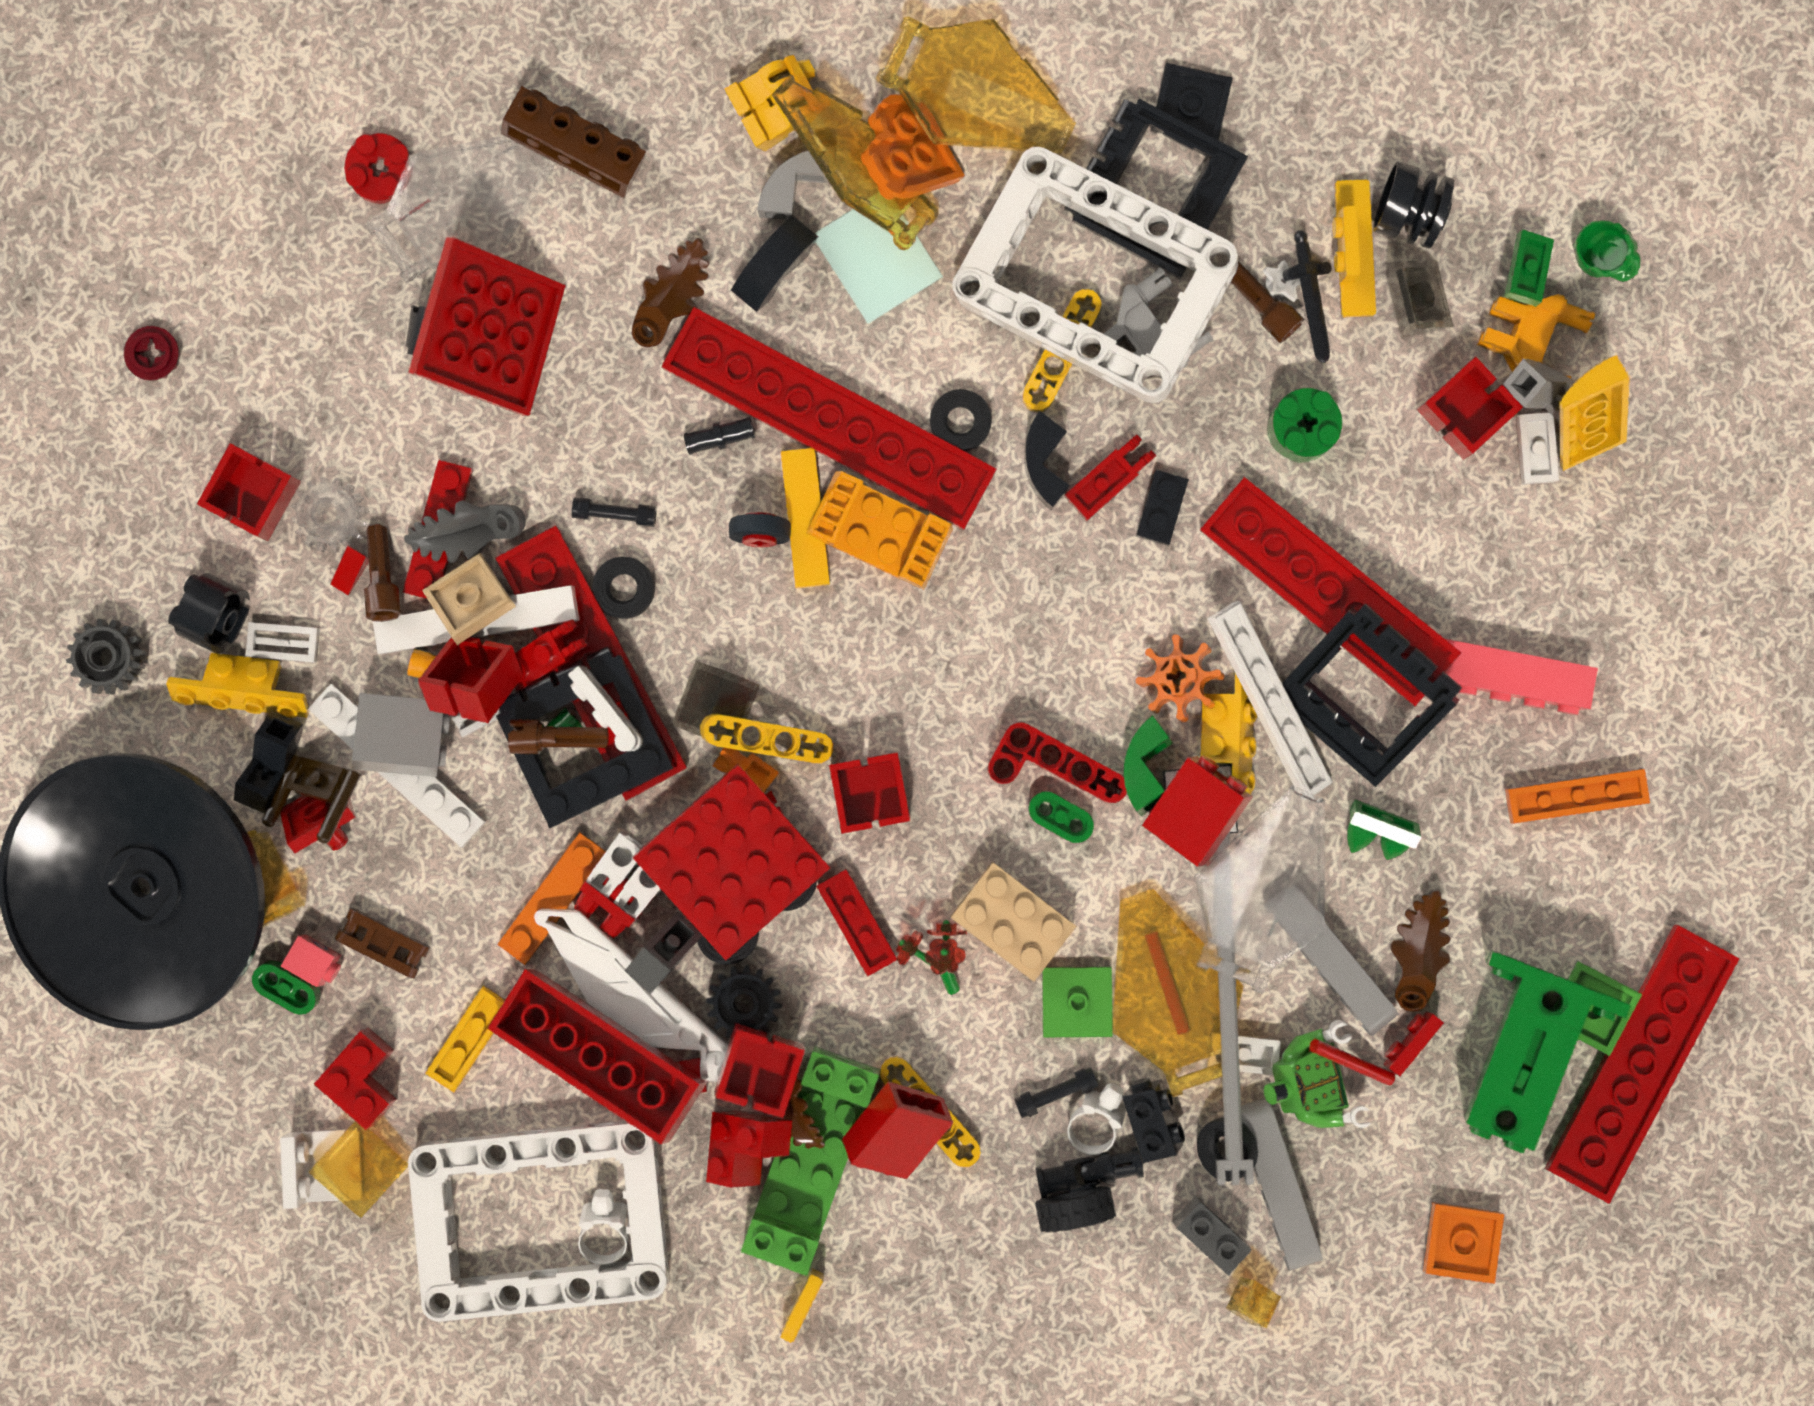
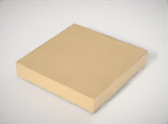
(468, 598)

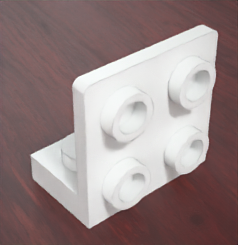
(298, 1155)

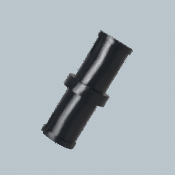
(719, 435)

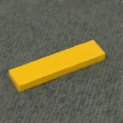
(802, 502)

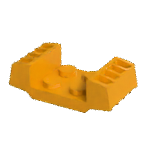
(880, 530)

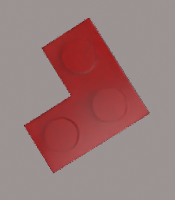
(351, 1083)
(740, 1143)

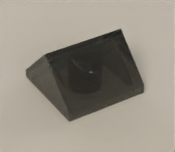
(1418, 297)
(714, 692)

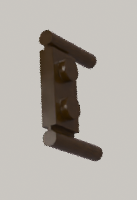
(316, 781)

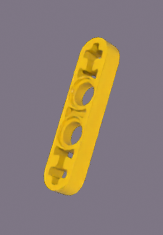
(1033, 384)
(766, 740)
(965, 1138)

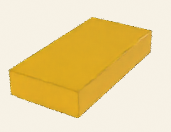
(802, 1305)

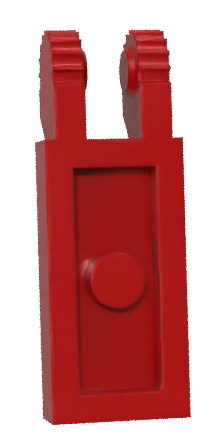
(1107, 480)
(547, 654)

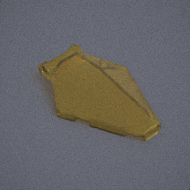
(975, 89)
(836, 140)
(1161, 996)

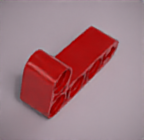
(1060, 769)

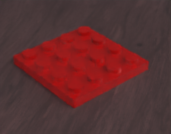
(486, 327)
(731, 861)

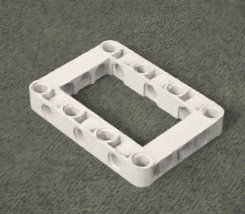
(1123, 213)
(538, 1288)

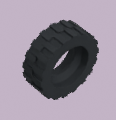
(1075, 1209)

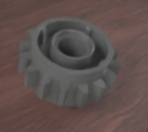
(87, 653)

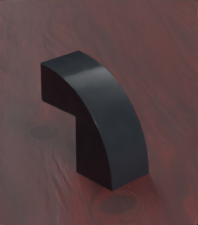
(773, 262)
(1040, 443)
(272, 751)

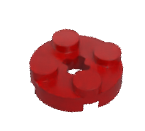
(369, 150)

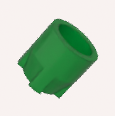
(564, 719)

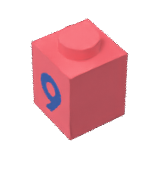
(312, 961)

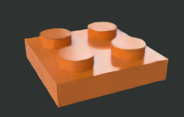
(1463, 1242)

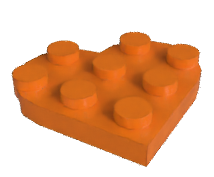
(903, 156)

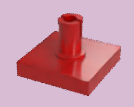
(304, 818)

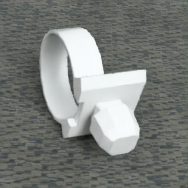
(1105, 1103)
(603, 1211)

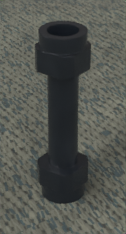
(643, 515)
(1028, 1104)

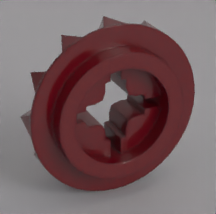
(141, 342)

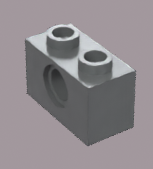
(663, 952)
(1211, 1235)

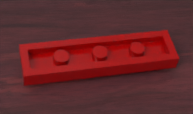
(447, 488)

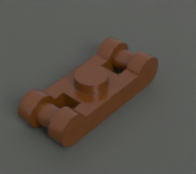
(382, 943)

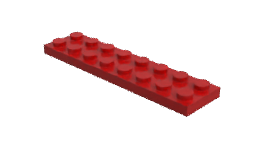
(549, 564)
(1318, 580)
(1643, 1064)

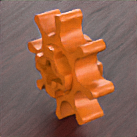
(1169, 668)

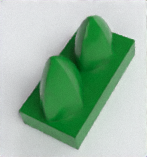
(1529, 268)
(1369, 821)

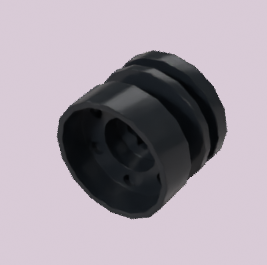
(1414, 205)

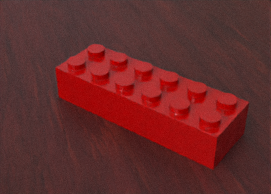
(597, 1055)

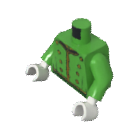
(1311, 1083)

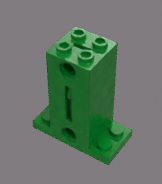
(1531, 1051)

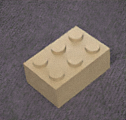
(1013, 921)

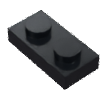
(1162, 507)

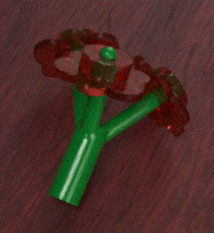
(943, 952)

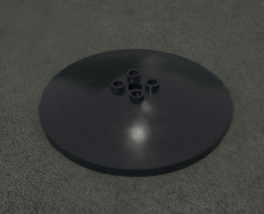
(77, 901)

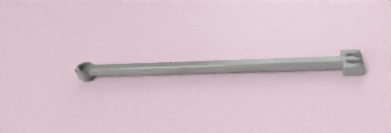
(1230, 1074)

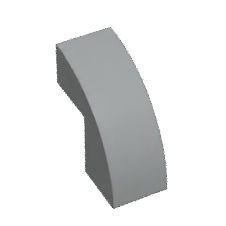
(779, 192)
(1538, 386)

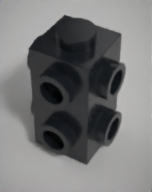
(1152, 1119)

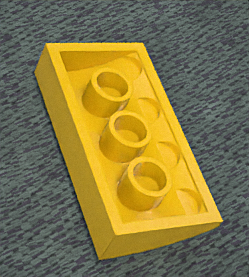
(1594, 413)

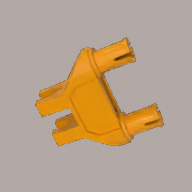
(1531, 327)

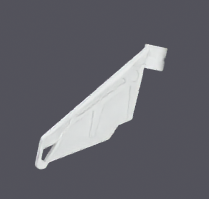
(600, 974)

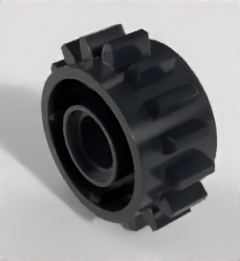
(750, 984)

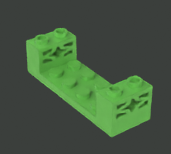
(805, 1182)

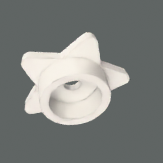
(1276, 286)

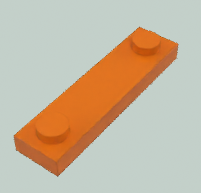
(1577, 796)
(555, 892)

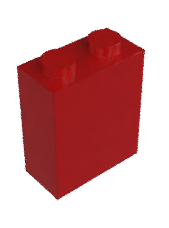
(1198, 809)
(897, 1130)

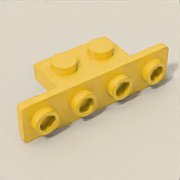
(1355, 248)
(239, 685)
(1229, 733)

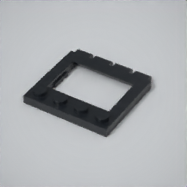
(1203, 200)
(1343, 732)
(607, 779)

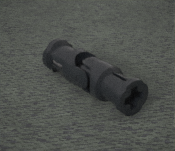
(1102, 1169)

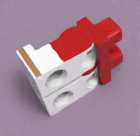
(612, 890)

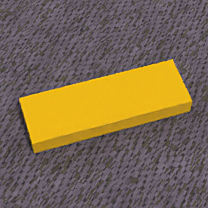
(466, 1040)

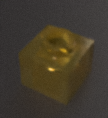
(1253, 1302)

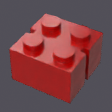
(1468, 410)
(249, 491)
(465, 681)
(869, 793)
(760, 1070)

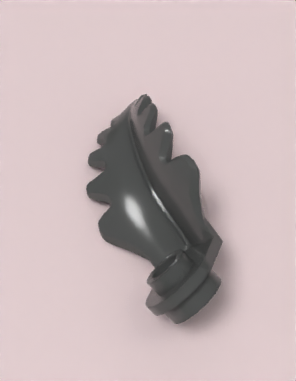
(465, 530)

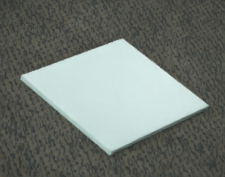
(872, 266)

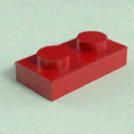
(1403, 1053)

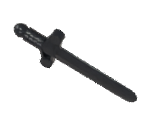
(1307, 272)

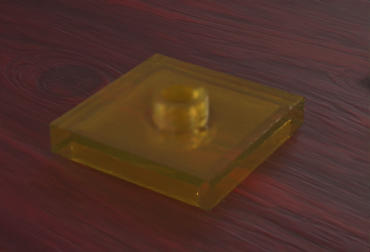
(358, 1168)

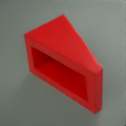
(349, 570)

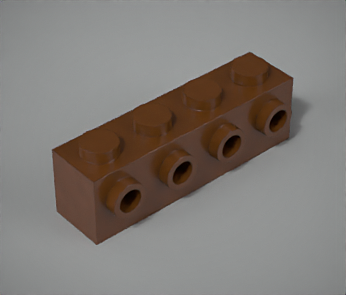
(573, 141)

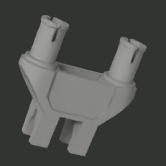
(1136, 320)

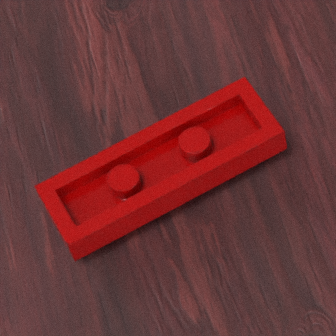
(856, 922)

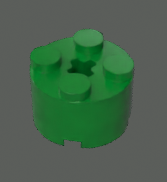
(1317, 409)

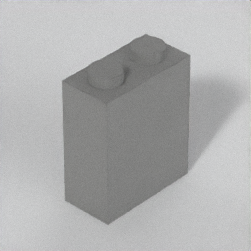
(398, 736)

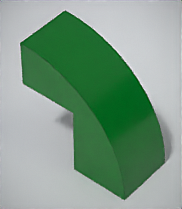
(1140, 782)

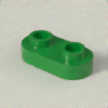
(1059, 819)
(287, 989)

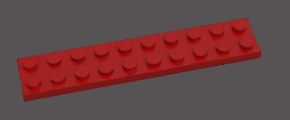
(828, 418)

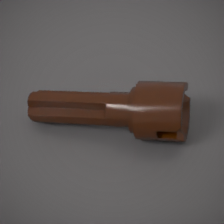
(1277, 316)
(381, 595)
(531, 737)

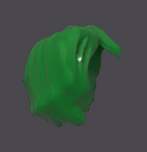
(1607, 251)

